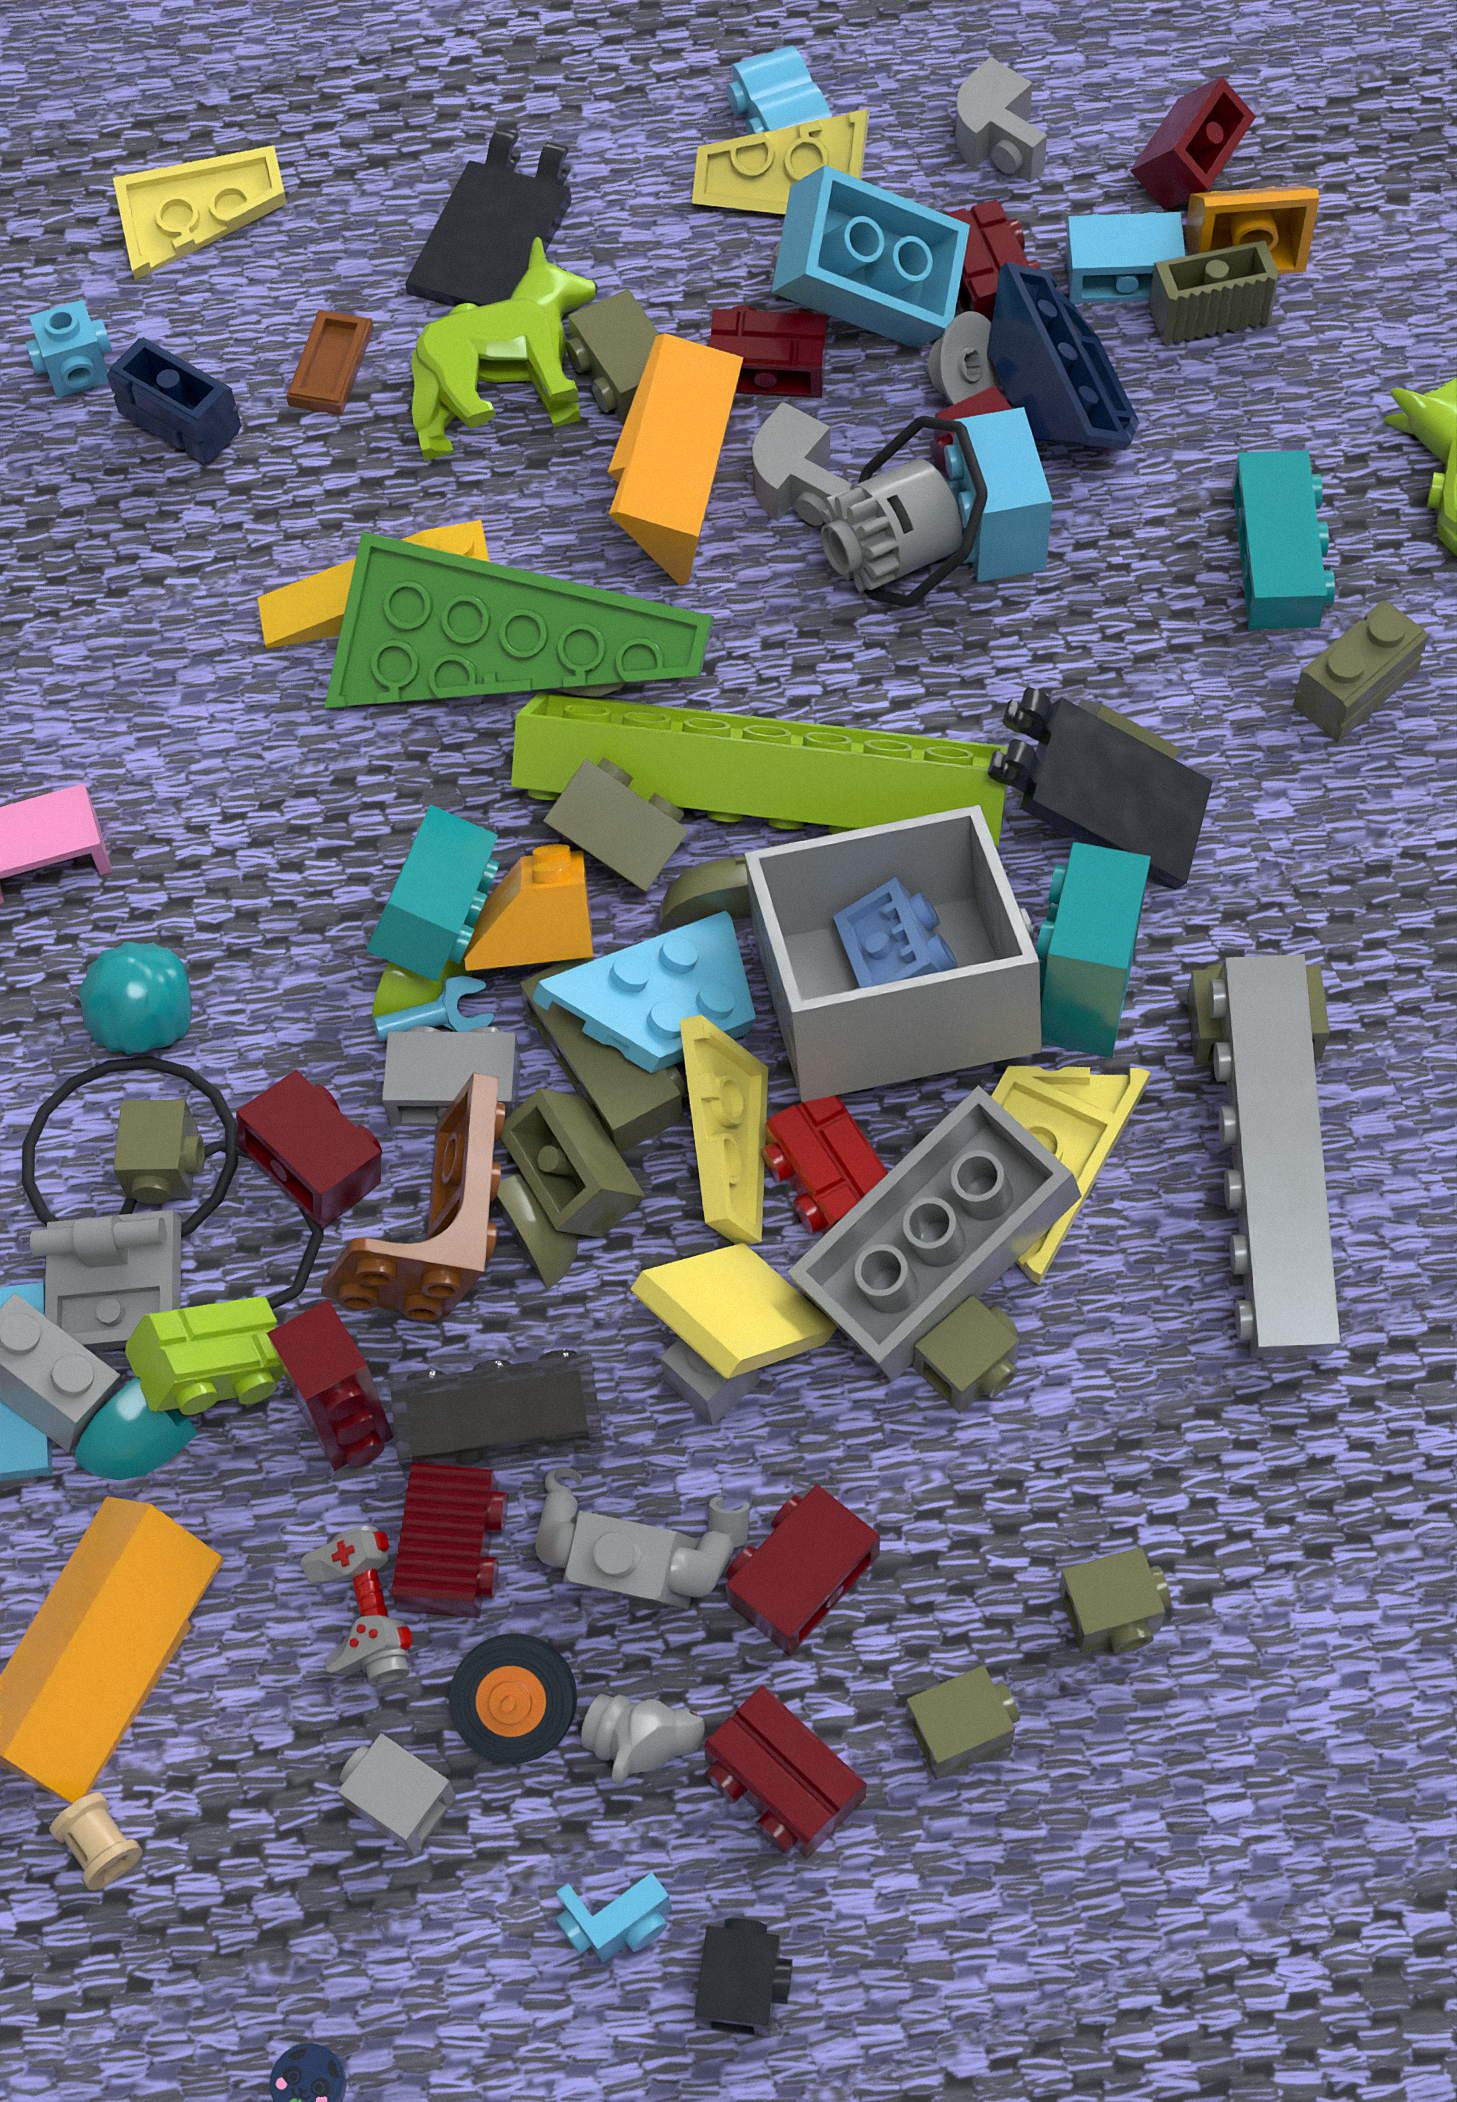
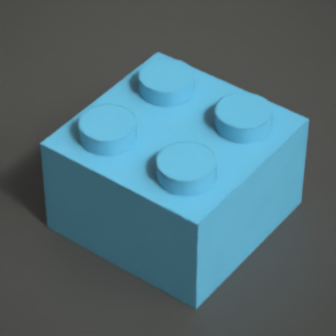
(1019, 503)

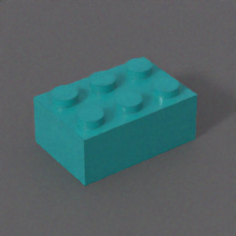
(1089, 947)

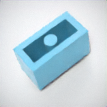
(1114, 254)

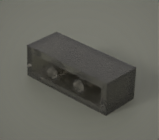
(498, 1412)

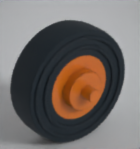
(513, 1698)

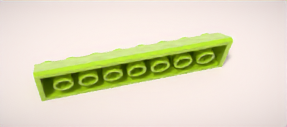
(755, 764)

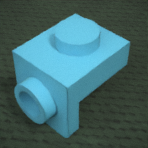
(630, 1919)

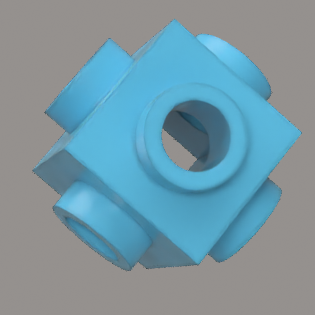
(69, 348)

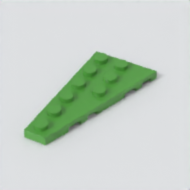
(466, 626)

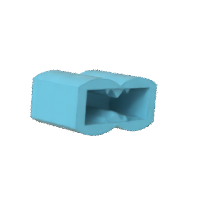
(775, 92)

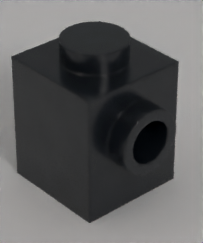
(741, 1978)

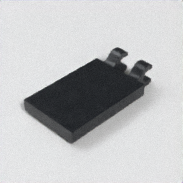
(490, 226)
(1103, 785)

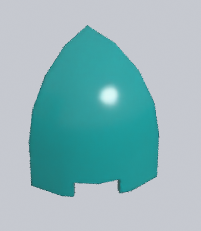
(129, 1438)

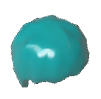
(136, 998)

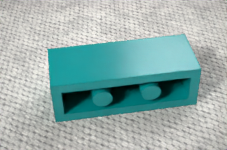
(1281, 540)
(436, 895)

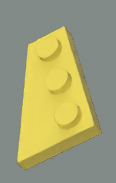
(761, 167)
(194, 204)
(729, 1128)

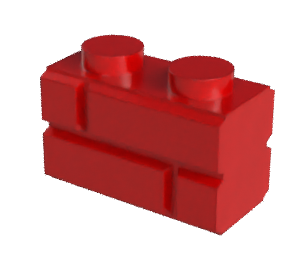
(823, 1160)

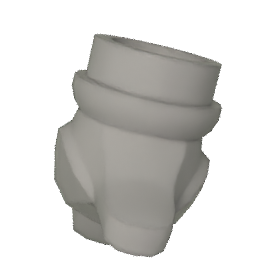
(639, 1733)

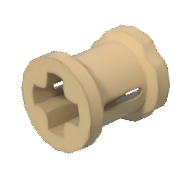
(95, 1841)

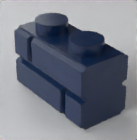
(174, 400)

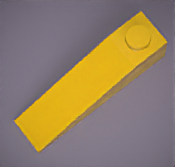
(317, 604)

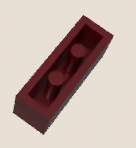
(332, 1386)

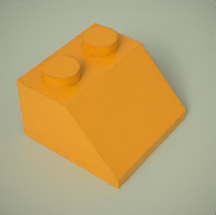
(1272, 214)
(535, 913)

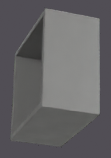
(907, 1028)

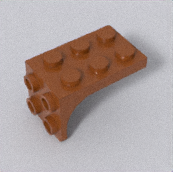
(435, 1274)

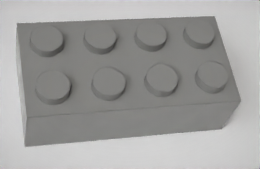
(935, 1231)

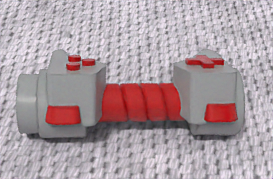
(375, 1640)

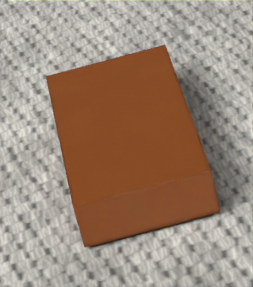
(330, 362)

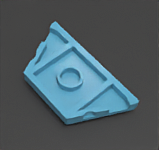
(646, 989)

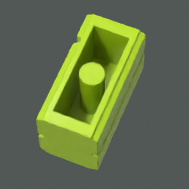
(205, 1355)

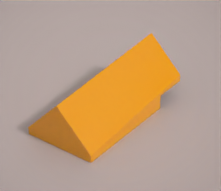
(673, 449)
(99, 1645)

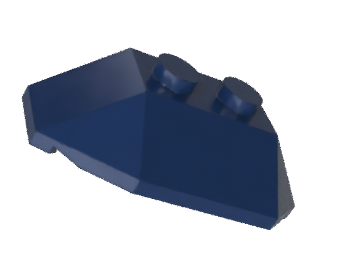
(1056, 364)

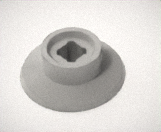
(960, 359)

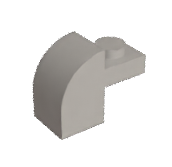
(993, 122)
(790, 465)

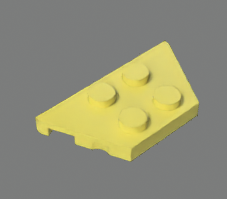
(1078, 1122)

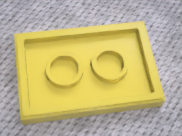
(733, 1309)

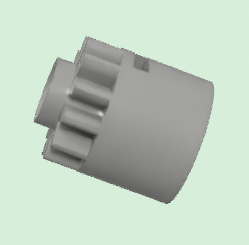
(891, 525)

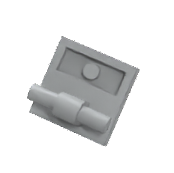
(109, 1273)

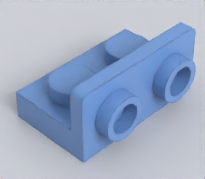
(893, 936)

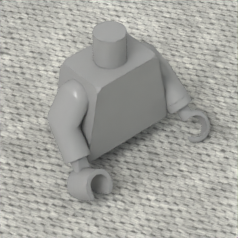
(634, 1556)

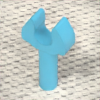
(437, 1013)

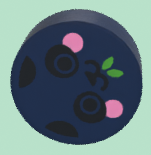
(308, 2075)

